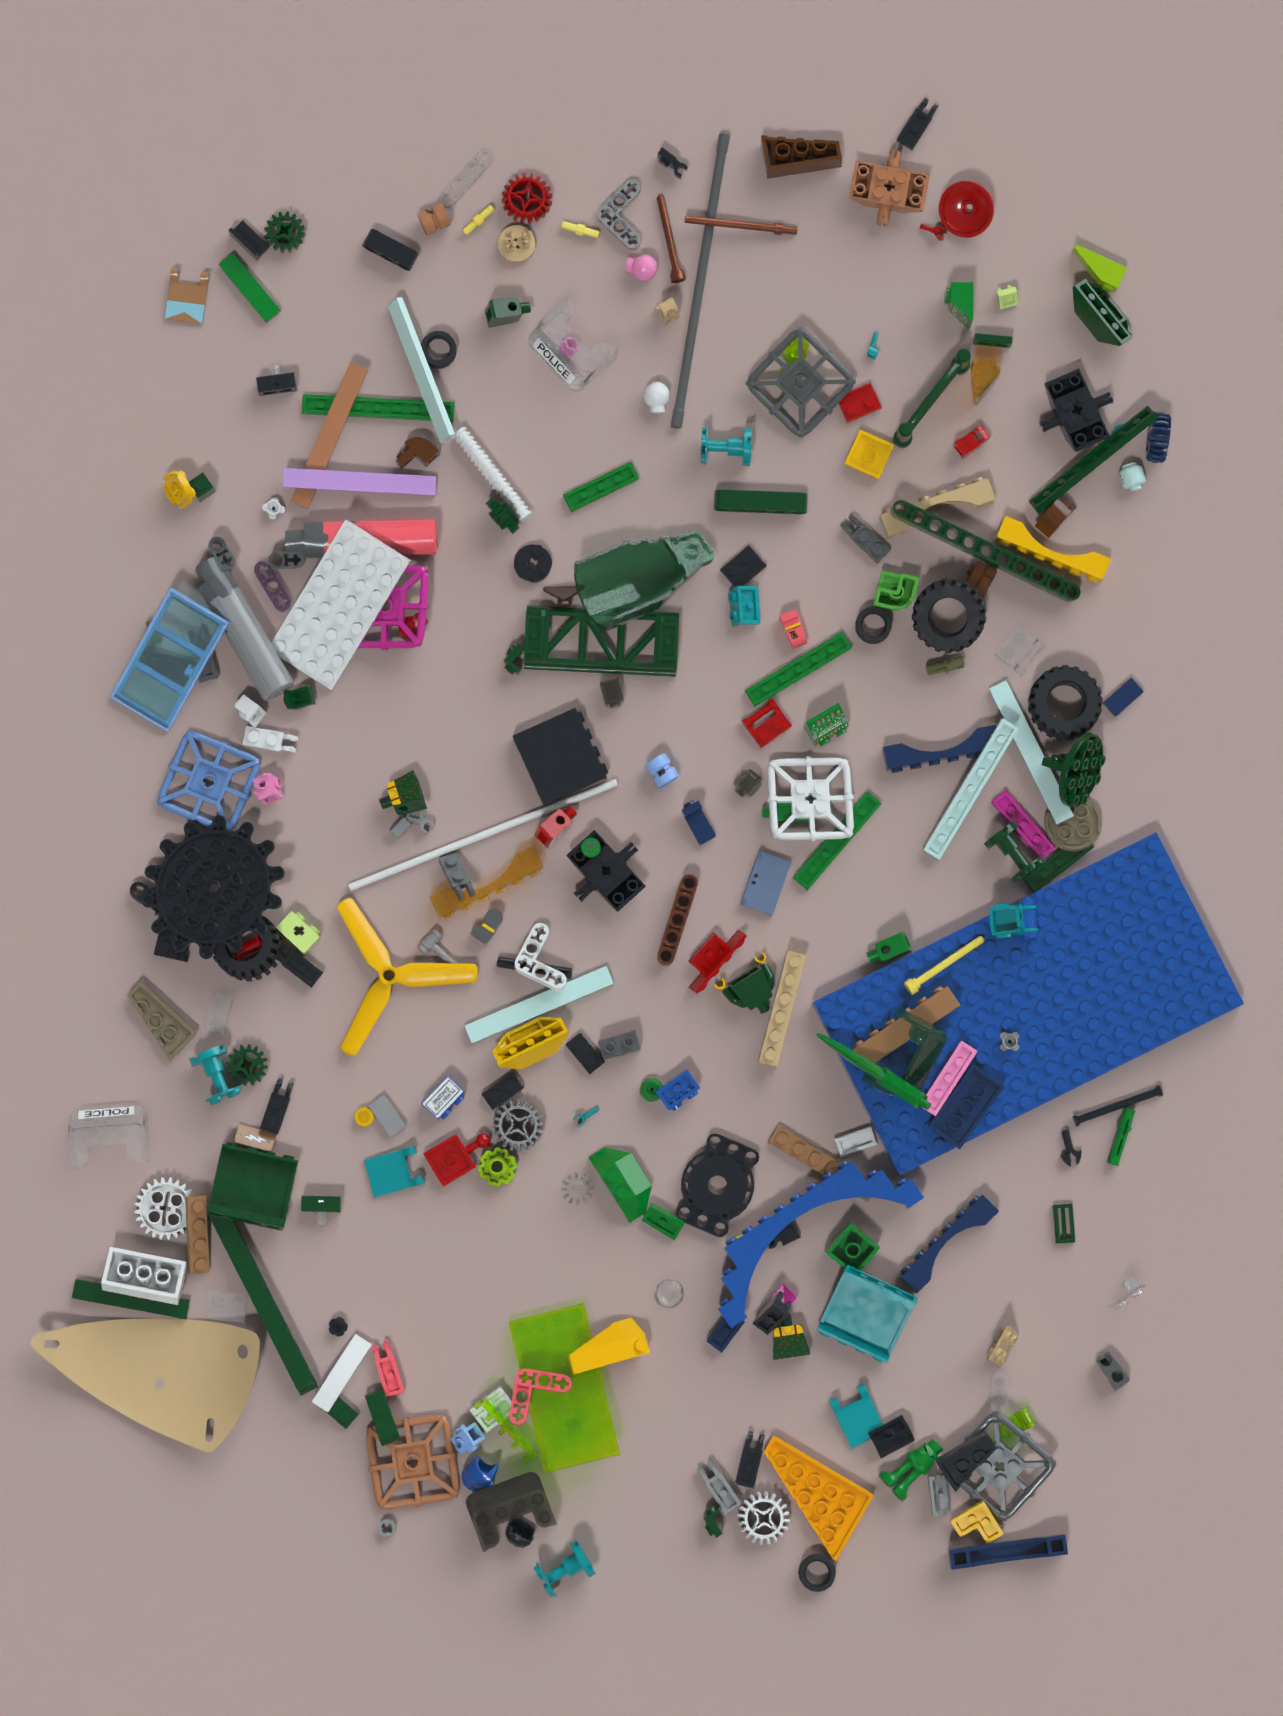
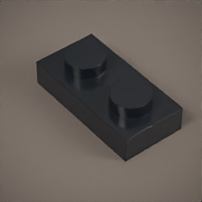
(584, 1053)
(502, 1091)

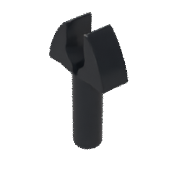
(1069, 1149)

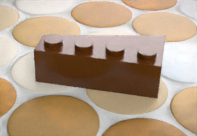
(798, 155)

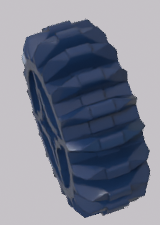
(1158, 438)

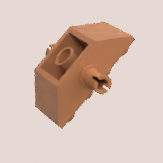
(870, 188)

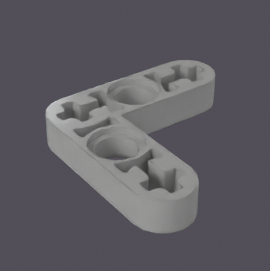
(614, 211)

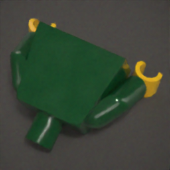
(751, 987)

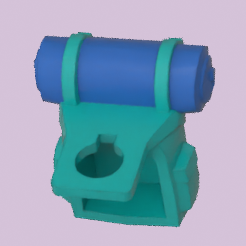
(1014, 920)

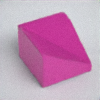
(788, 1295)

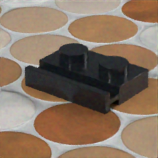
(743, 567)

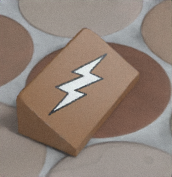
(255, 1138)

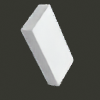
(855, 1141)

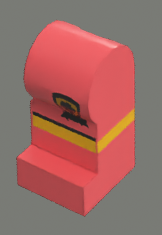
(793, 628)

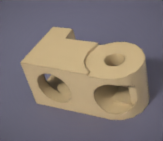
(668, 310)

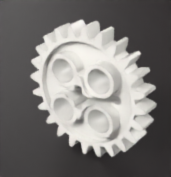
(148, 1206)

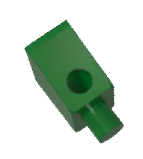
(898, 946)

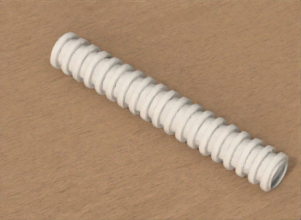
(491, 474)

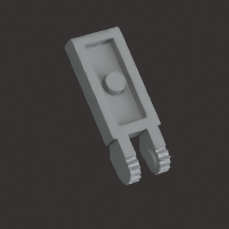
(720, 1489)

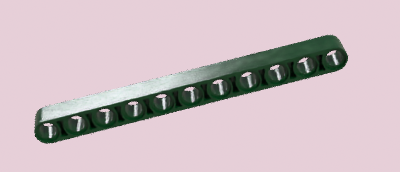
(975, 551)
(265, 1304)

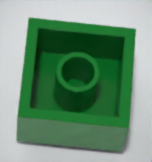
(852, 1247)

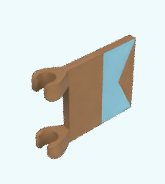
(186, 301)

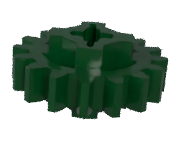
(290, 227)
(502, 515)
(255, 1063)

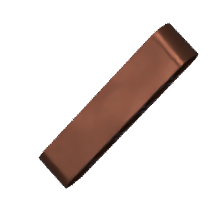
(681, 911)

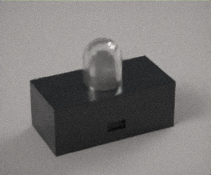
(276, 382)

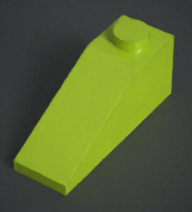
(1104, 271)

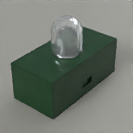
(321, 1206)

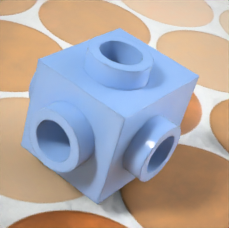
(467, 1438)

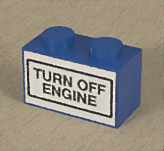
(443, 1098)

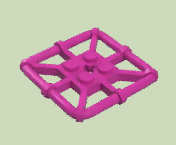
(396, 614)

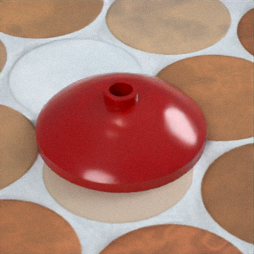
(954, 209)

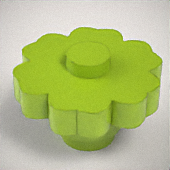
(497, 1167)

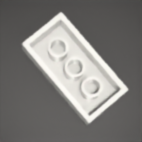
(144, 1275)

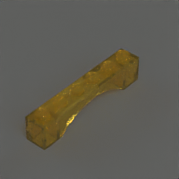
(523, 865)

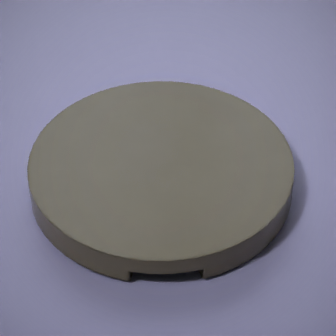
(1077, 832)

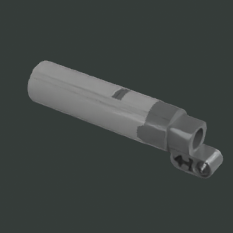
(244, 629)

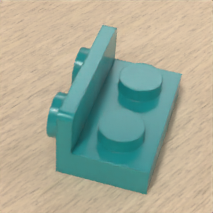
(744, 605)

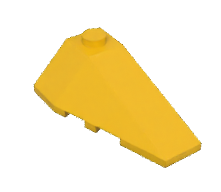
(614, 1344)

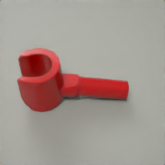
(936, 231)

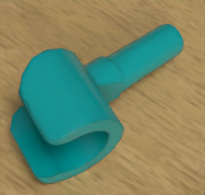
(872, 351)
(586, 1115)

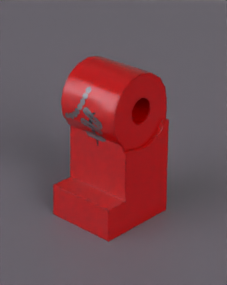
(971, 441)

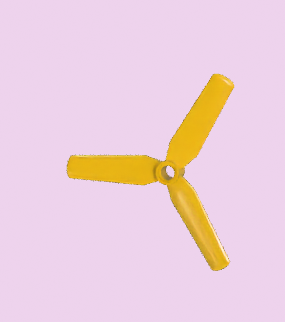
(409, 975)

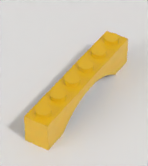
(1015, 534)

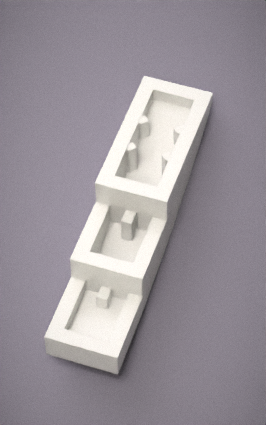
(341, 1373)

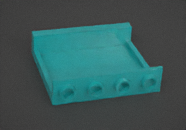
(866, 1313)

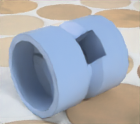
(659, 764)

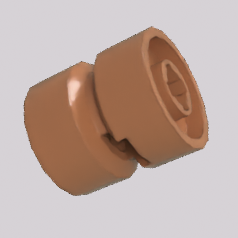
(434, 219)

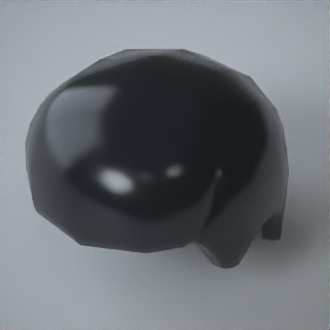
(519, 1533)

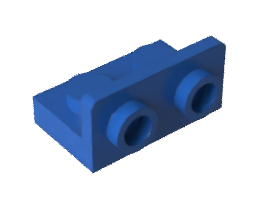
(677, 1090)

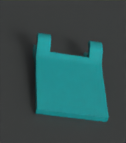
(391, 1172)
(857, 1417)

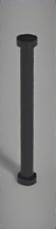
(1118, 1105)

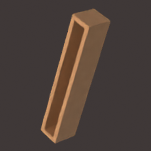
(897, 1031)

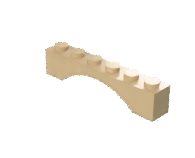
(972, 495)
(782, 1009)

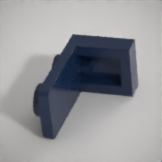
(698, 822)

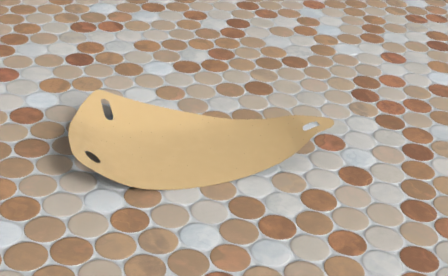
(193, 1357)

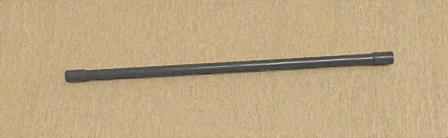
(678, 412)

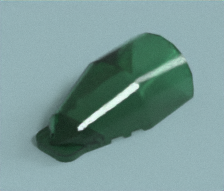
(638, 576)

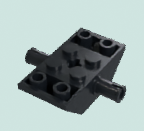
(1072, 393)
(616, 888)

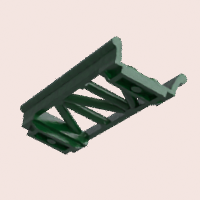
(537, 646)

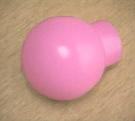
(642, 267)

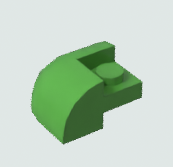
(895, 590)

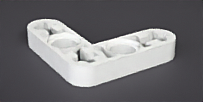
(531, 959)

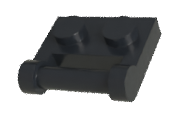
(164, 947)

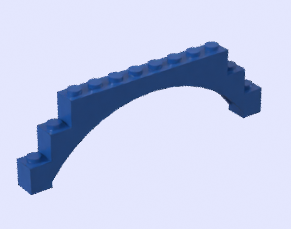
(843, 1184)

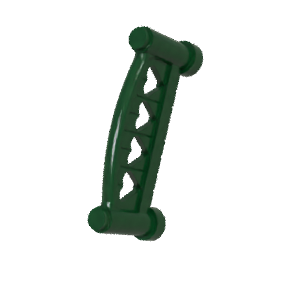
(959, 366)

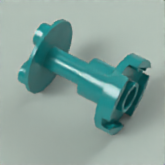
(734, 446)
(213, 1067)
(571, 1565)

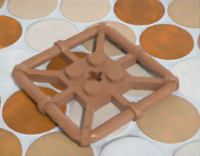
(423, 1469)

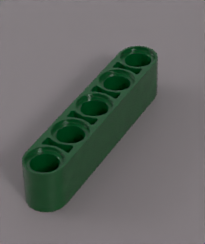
(760, 502)

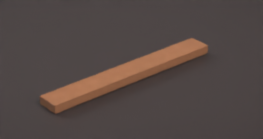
(332, 428)

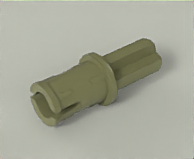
(945, 665)

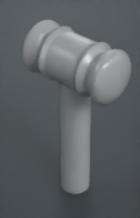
(430, 942)

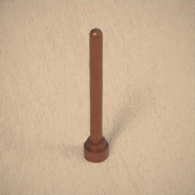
(677, 274)

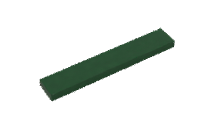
(93, 1293)

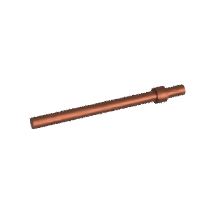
(777, 228)

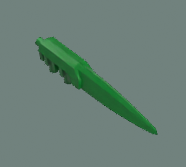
(883, 1076)

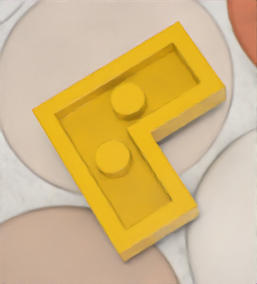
(977, 1517)

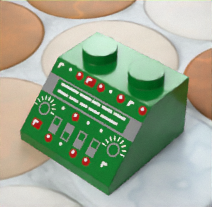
(960, 301)
(826, 725)

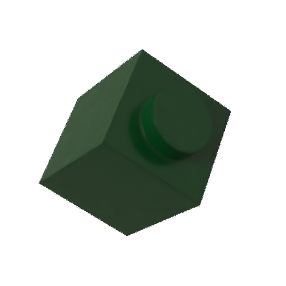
(202, 487)

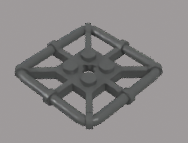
(800, 369)
(1013, 1466)

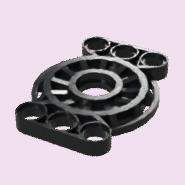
(722, 1165)

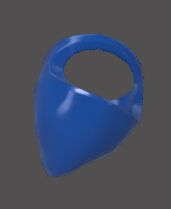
(479, 1474)

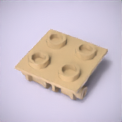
(1008, 1339)

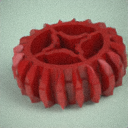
(519, 197)

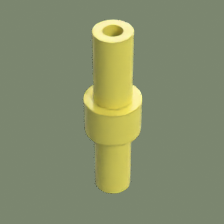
(478, 220)
(580, 229)

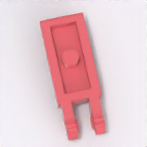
(388, 1371)

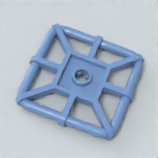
(203, 770)

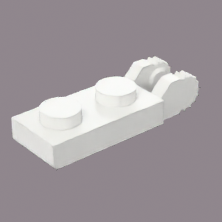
(268, 739)

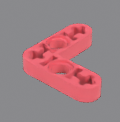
(527, 1388)

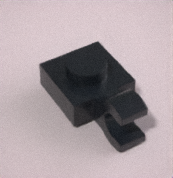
(667, 159)

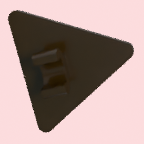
(562, 593)

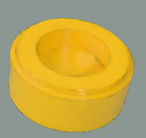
(364, 1117)

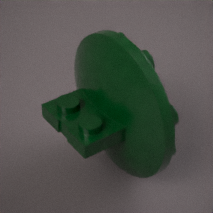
(1078, 769)

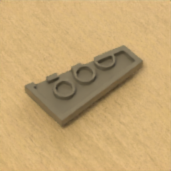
(166, 1026)

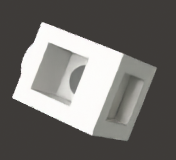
(249, 710)

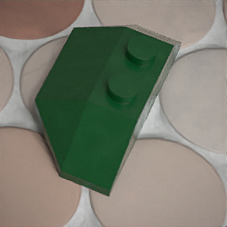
(1100, 314)

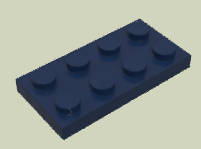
(966, 1106)

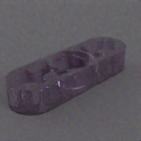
(275, 601)

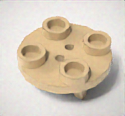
(525, 241)

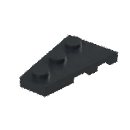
(964, 1459)

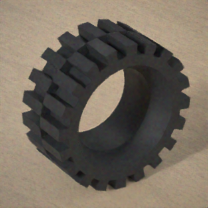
(257, 965)

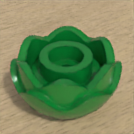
(645, 1092)

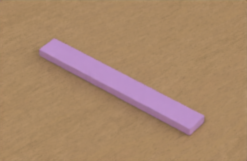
(359, 481)

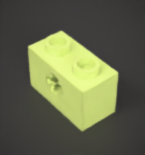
(288, 927)

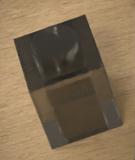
(612, 693)

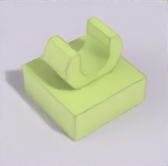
(1007, 297)

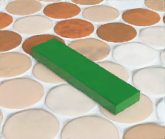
(249, 287)
(601, 487)

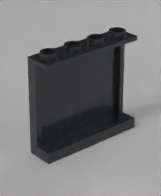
(560, 756)

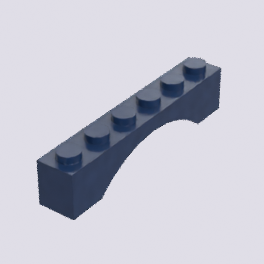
(903, 756)
(920, 1272)
(1007, 1551)

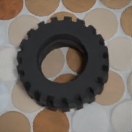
(949, 641)
(1083, 684)

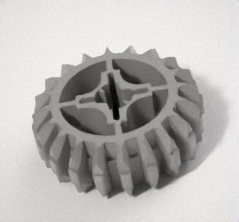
(504, 1135)

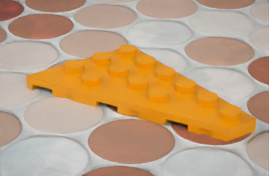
(825, 1497)

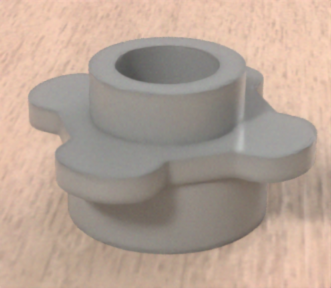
(1014, 1041)

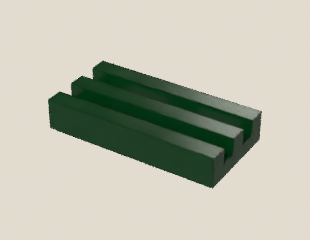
(992, 340)
(1071, 1223)

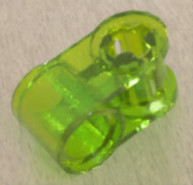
(1018, 1419)

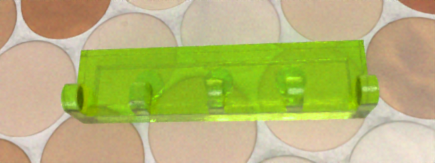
(506, 1427)

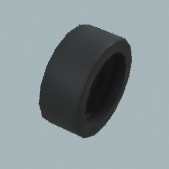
(446, 337)
(873, 639)
(831, 1569)

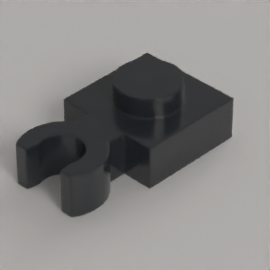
(786, 1236)

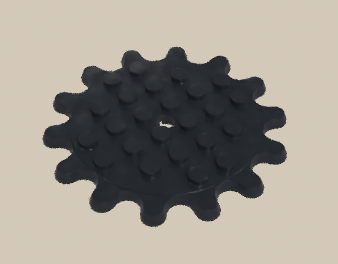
(185, 881)

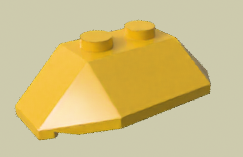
(530, 1043)

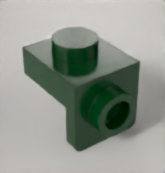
(513, 654)
(299, 698)
(711, 1527)

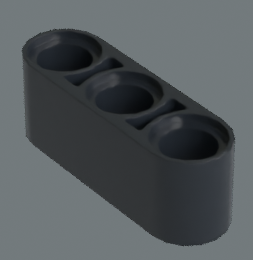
(390, 249)

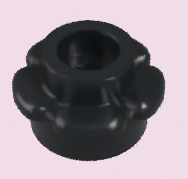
(338, 1321)

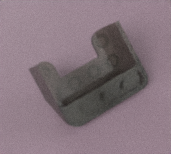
(508, 1501)

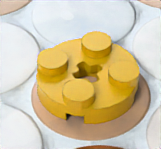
(178, 489)

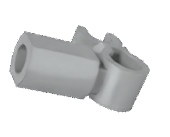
(405, 823)

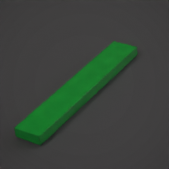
(798, 669)
(832, 847)

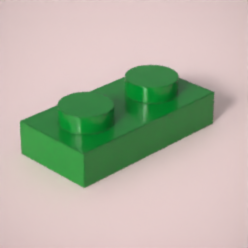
(663, 1221)

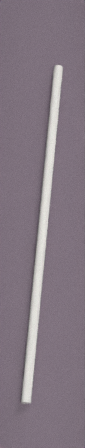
(482, 835)

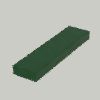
(1052, 867)

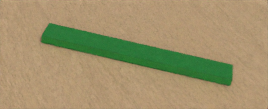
(375, 408)

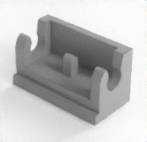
(939, 1495)

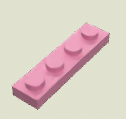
(949, 1076)

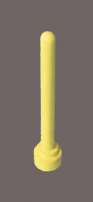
(913, 985)

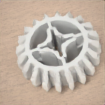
(776, 1529)

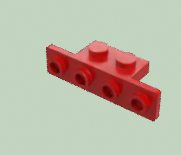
(712, 956)

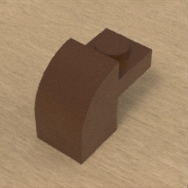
(419, 448)
(1055, 516)

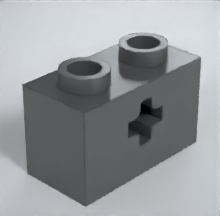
(619, 1045)

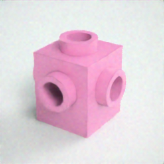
(267, 788)

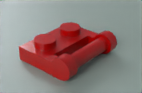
(769, 729)

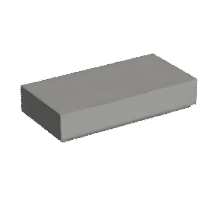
(387, 1116)

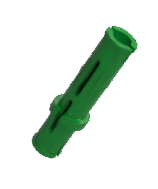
(1121, 1136)

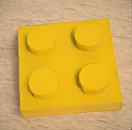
(869, 454)

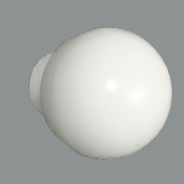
(656, 396)

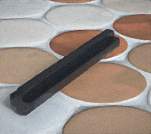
(509, 963)

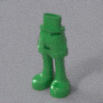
(920, 1459)

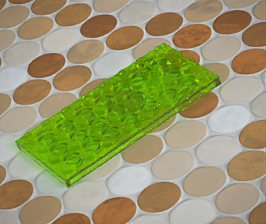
(570, 1425)

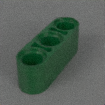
(382, 1417)

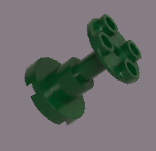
(1009, 846)

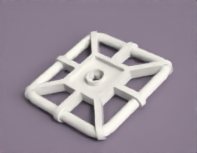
(802, 789)

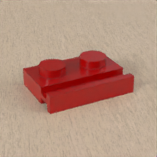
(859, 403)

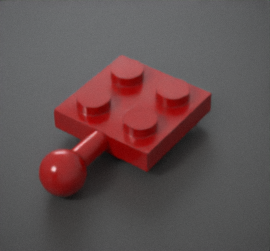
(452, 1159)

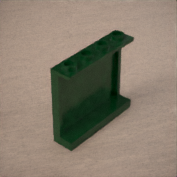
(252, 1186)

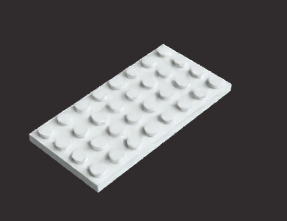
(339, 604)

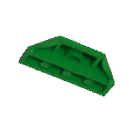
(624, 1180)

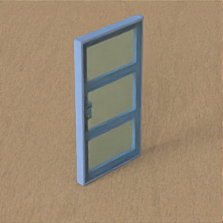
(169, 659)

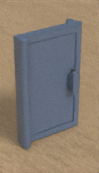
(765, 883)

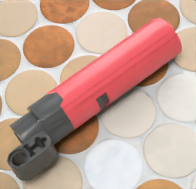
(402, 535)

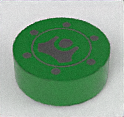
(590, 847)

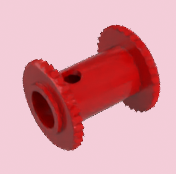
(249, 948)

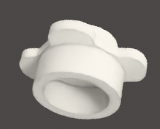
(274, 502)

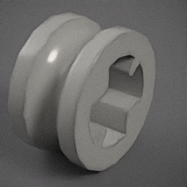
(387, 1534)

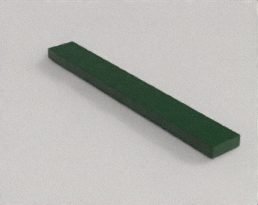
(1093, 459)

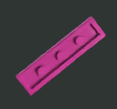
(1027, 828)

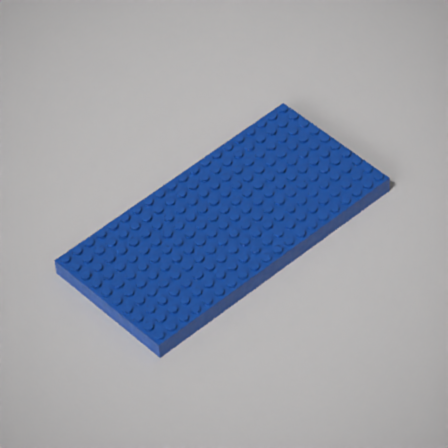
(1105, 982)

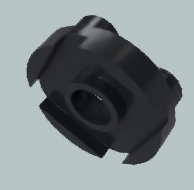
(542, 568)

